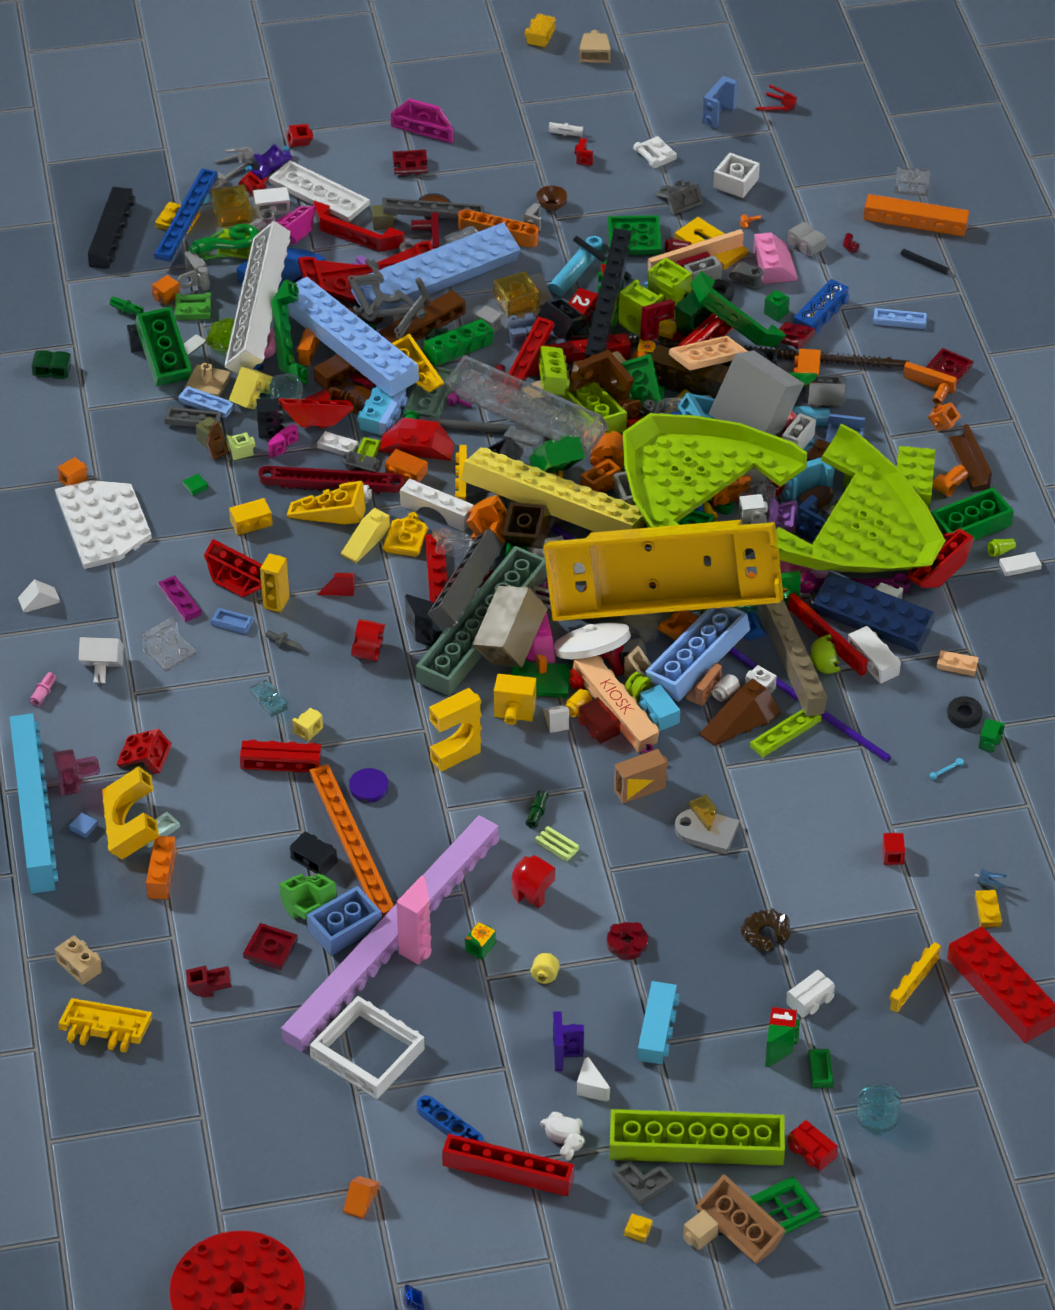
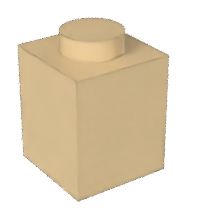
(700, 1230)

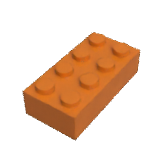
(307, 347)

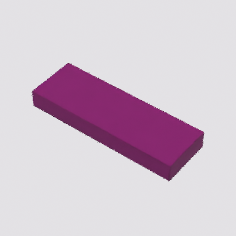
(179, 598)

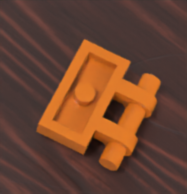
(732, 492)

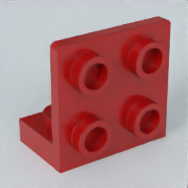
(146, 747)

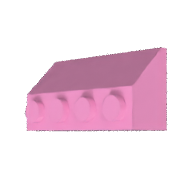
(414, 922)

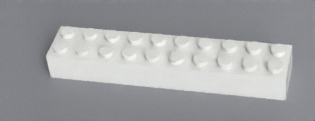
(258, 290)

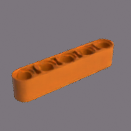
(523, 233)

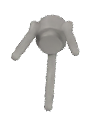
(245, 155)

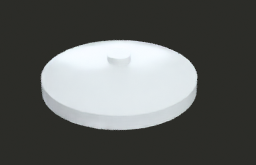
(592, 640)

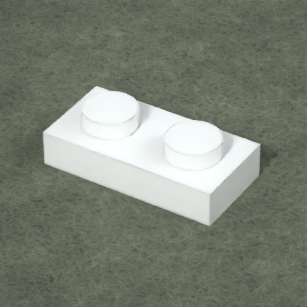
(336, 443)

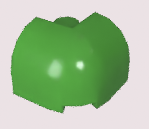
(305, 894)

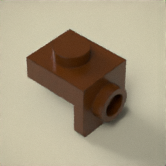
(631, 407)

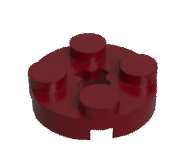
(623, 931)

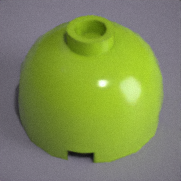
(824, 655)

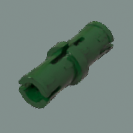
(537, 809)

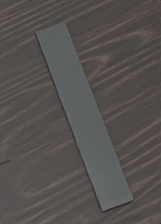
(425, 208)

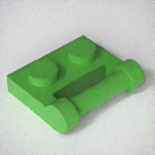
(195, 310)

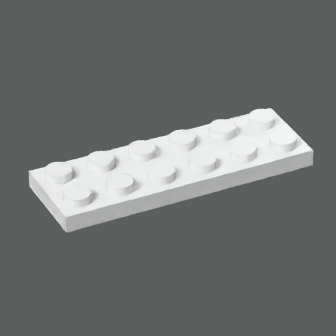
(312, 186)

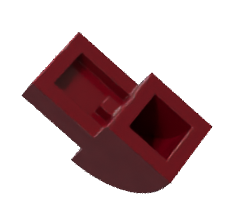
(204, 981)

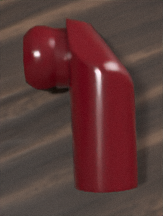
(849, 245)

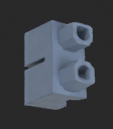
(519, 329)

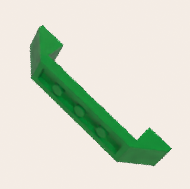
(286, 294)
(733, 315)

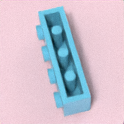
(373, 410)
(657, 1022)

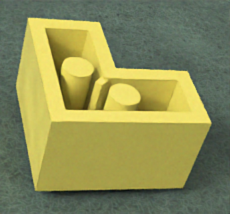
(249, 386)

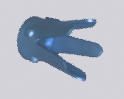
(986, 880)

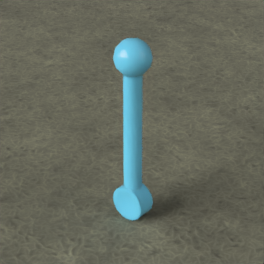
(959, 762)

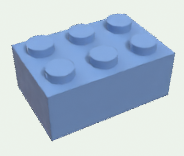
(343, 920)

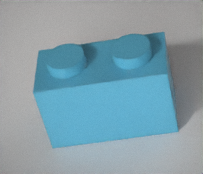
(659, 707)

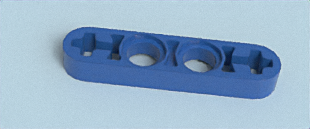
(445, 1126)

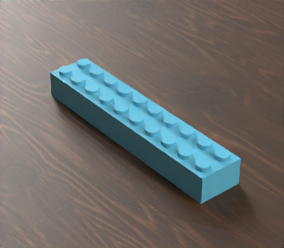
(33, 803)

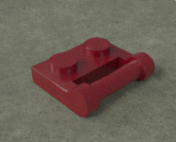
(796, 335)

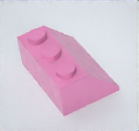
(774, 259)

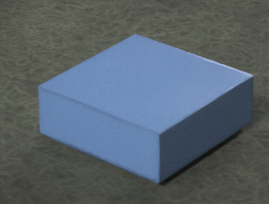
(83, 825)

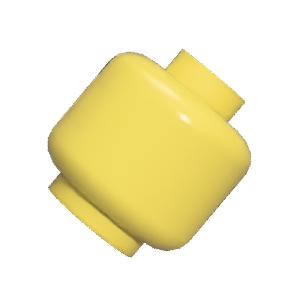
(545, 968)

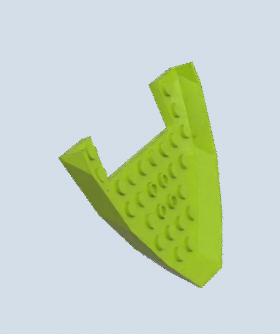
(688, 459)
(876, 522)

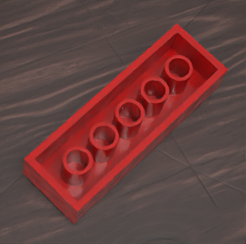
(1002, 983)

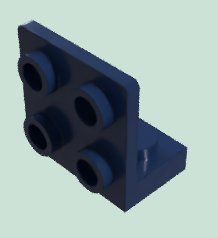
(808, 522)

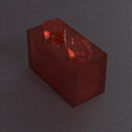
(599, 720)

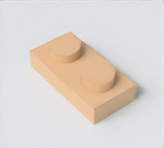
(957, 663)

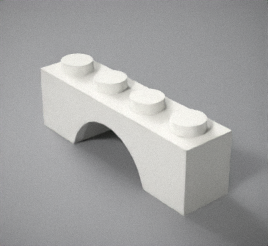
(417, 495)

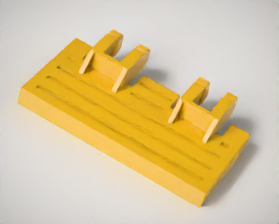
(102, 1019)

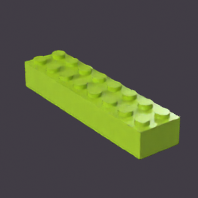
(697, 1137)

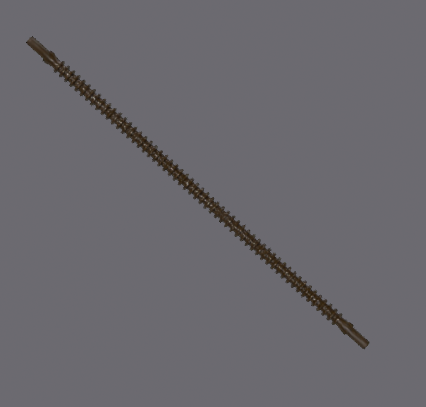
(888, 362)

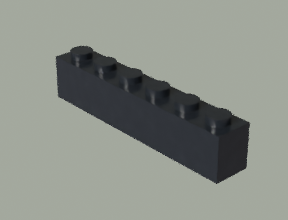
(111, 227)

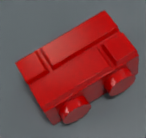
(812, 1145)

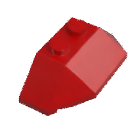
(316, 412)
(418, 439)
(948, 561)
(233, 569)

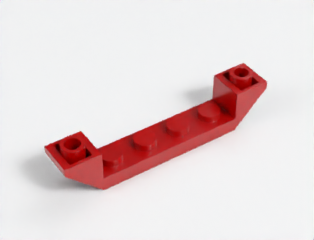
(388, 241)

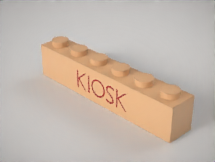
(603, 684)

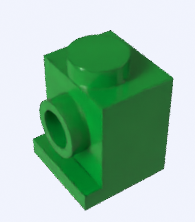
(991, 735)

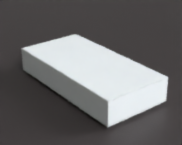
(1020, 564)

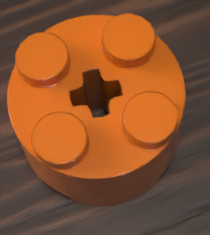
(609, 447)

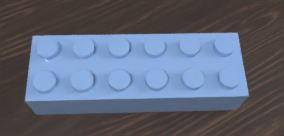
(698, 650)

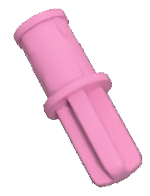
(42, 689)

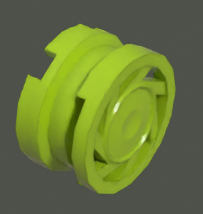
(637, 684)

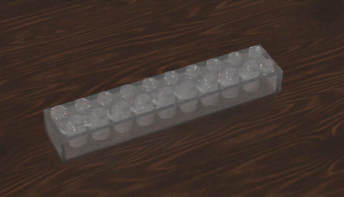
(525, 403)

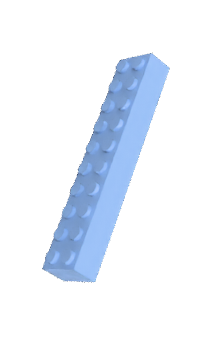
(447, 264)
(353, 339)

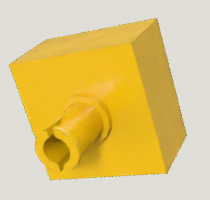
(514, 698)

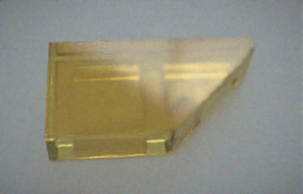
(704, 810)

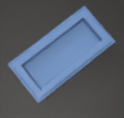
(232, 621)

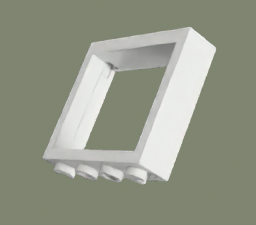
(360, 1078)

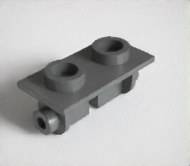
(649, 407)
(354, 462)

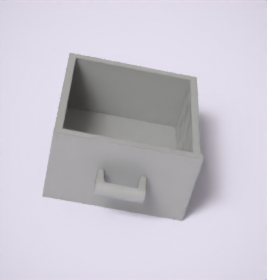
(756, 394)

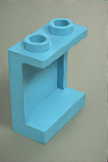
(814, 475)

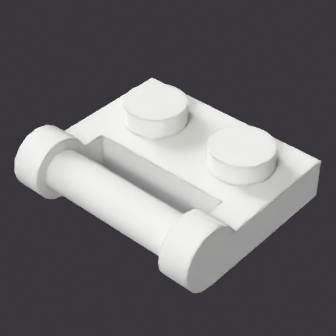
(658, 148)

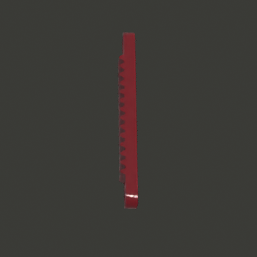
(328, 478)

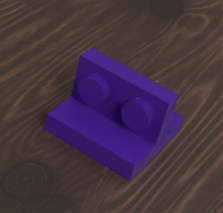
(567, 1040)

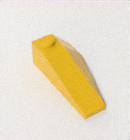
(428, 377)
(338, 506)

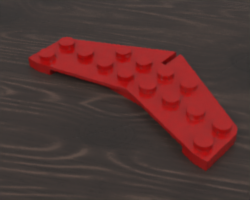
(334, 275)

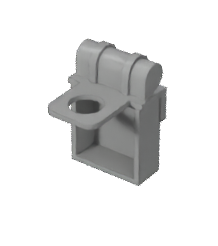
(197, 271)

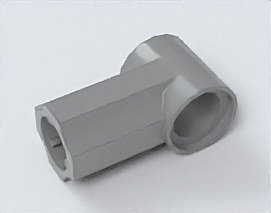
(266, 217)

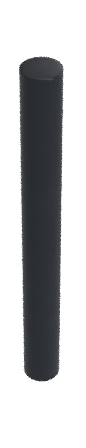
(595, 253)

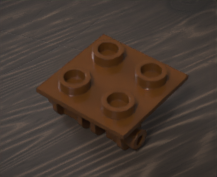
(349, 391)

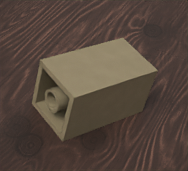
(510, 626)

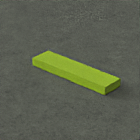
(783, 733)

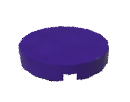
(368, 785)

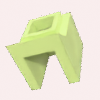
(240, 445)

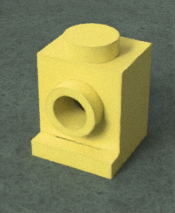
(308, 724)

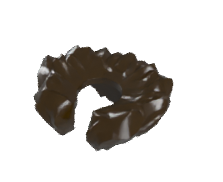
(757, 921)

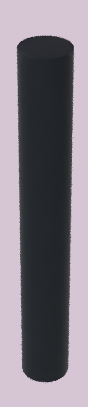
(925, 261)

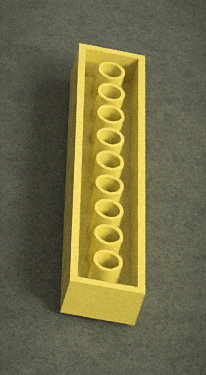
(562, 497)

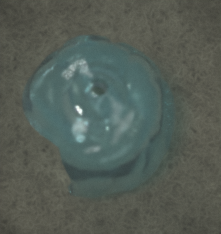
(291, 388)

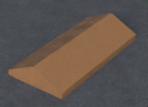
(741, 1219)

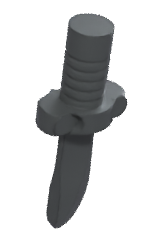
(282, 639)

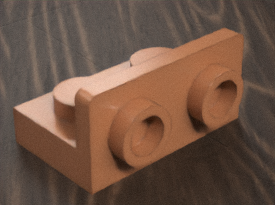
(703, 689)

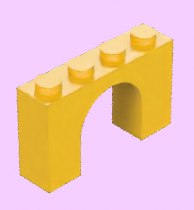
(467, 740)
(117, 800)

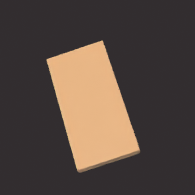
(706, 352)

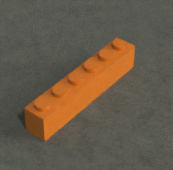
(916, 215)

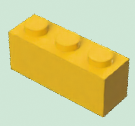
(274, 582)

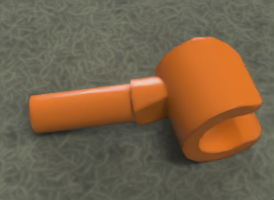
(746, 220)

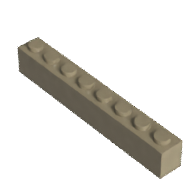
(794, 658)

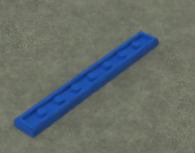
(185, 215)

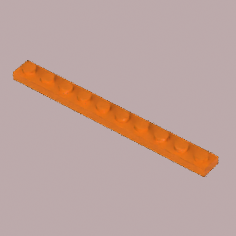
(351, 838)

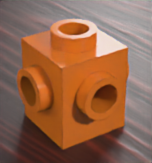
(944, 416)

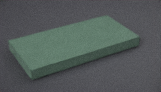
(430, 403)

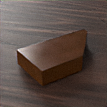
(216, 443)

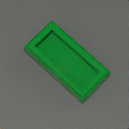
(820, 1068)

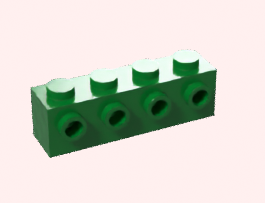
(458, 342)

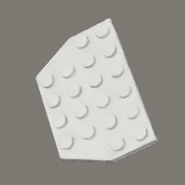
(103, 520)

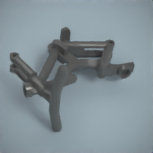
(372, 311)

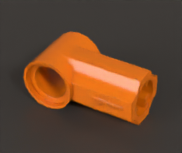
(948, 483)

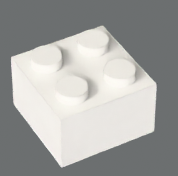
(736, 175)

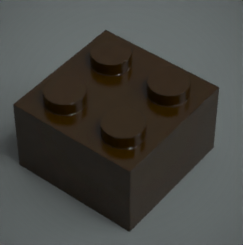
(526, 525)

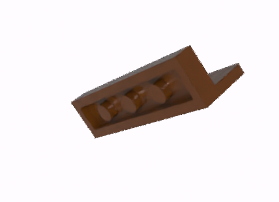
(971, 457)

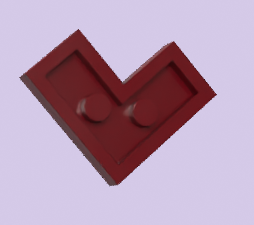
(651, 317)

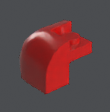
(531, 879)

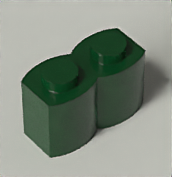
(51, 364)

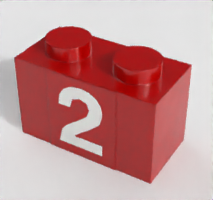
(585, 303)

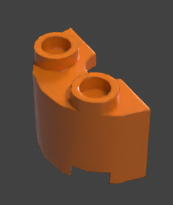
(677, 624)

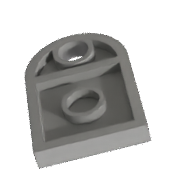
(717, 839)

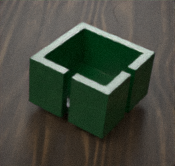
(690, 312)

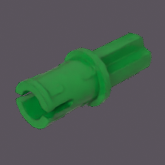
(126, 306)

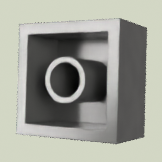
(826, 391)

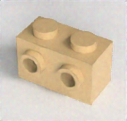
(78, 959)

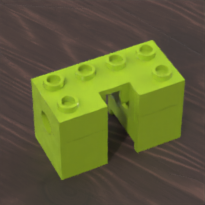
(665, 282)

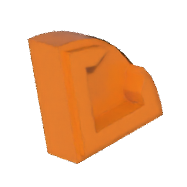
(541, 663)

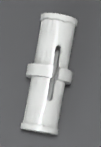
(577, 131)

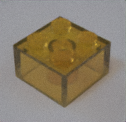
(231, 206)
(516, 294)

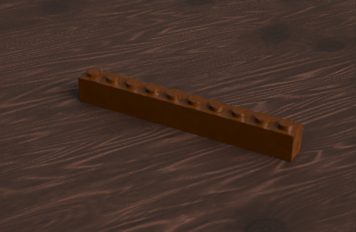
(439, 313)

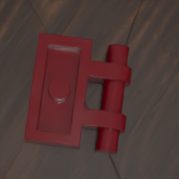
(410, 158)

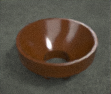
(551, 194)
(823, 493)

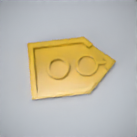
(406, 536)

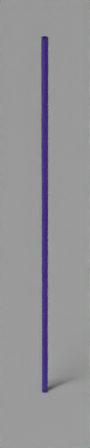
(783, 686)

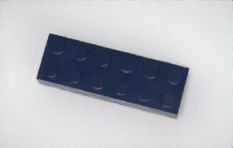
(883, 613)

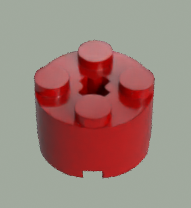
(368, 640)

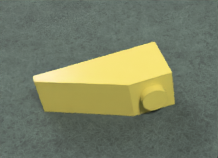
(367, 535)

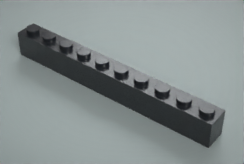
(609, 292)

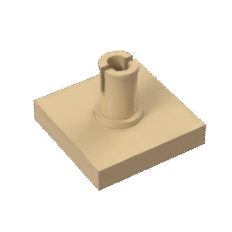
(209, 379)

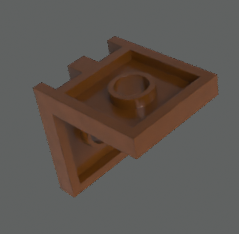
(602, 368)

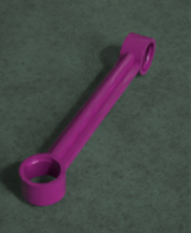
(871, 582)

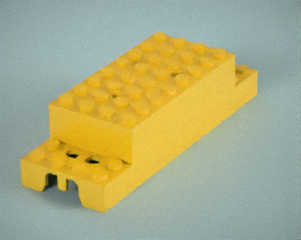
(621, 570)

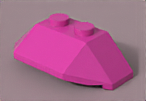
(423, 120)
(298, 222)
(542, 643)

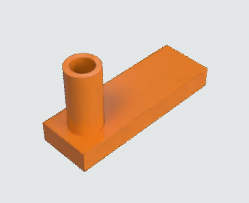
(941, 381)

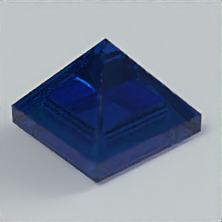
(413, 1298)

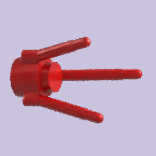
(788, 100)

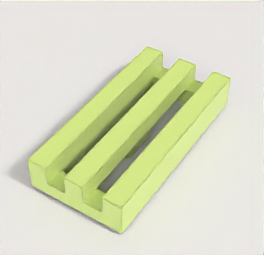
(559, 842)

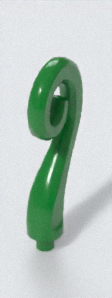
(239, 240)

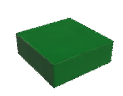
(195, 484)

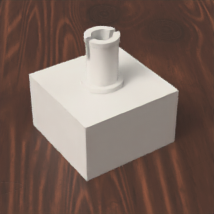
(101, 654)

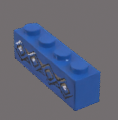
(823, 305)

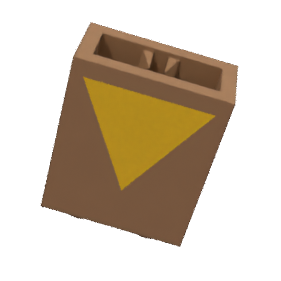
(640, 776)

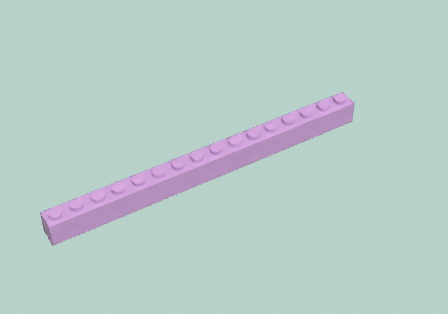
(383, 939)

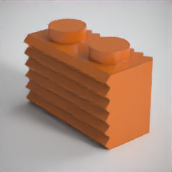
(406, 465)

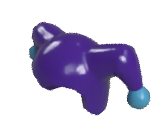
(270, 161)

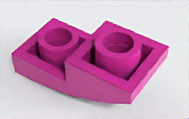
(285, 437)

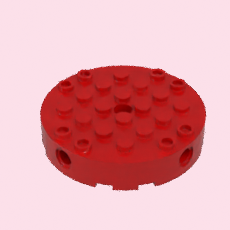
(238, 1274)

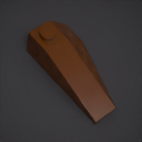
(745, 710)

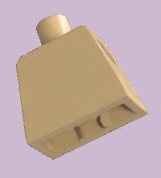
(594, 48)

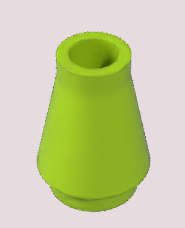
(998, 547)

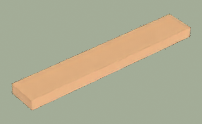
(712, 246)

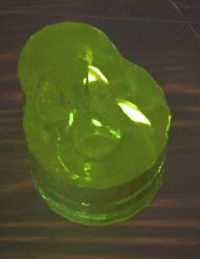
(220, 334)

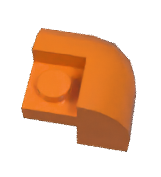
(488, 514)

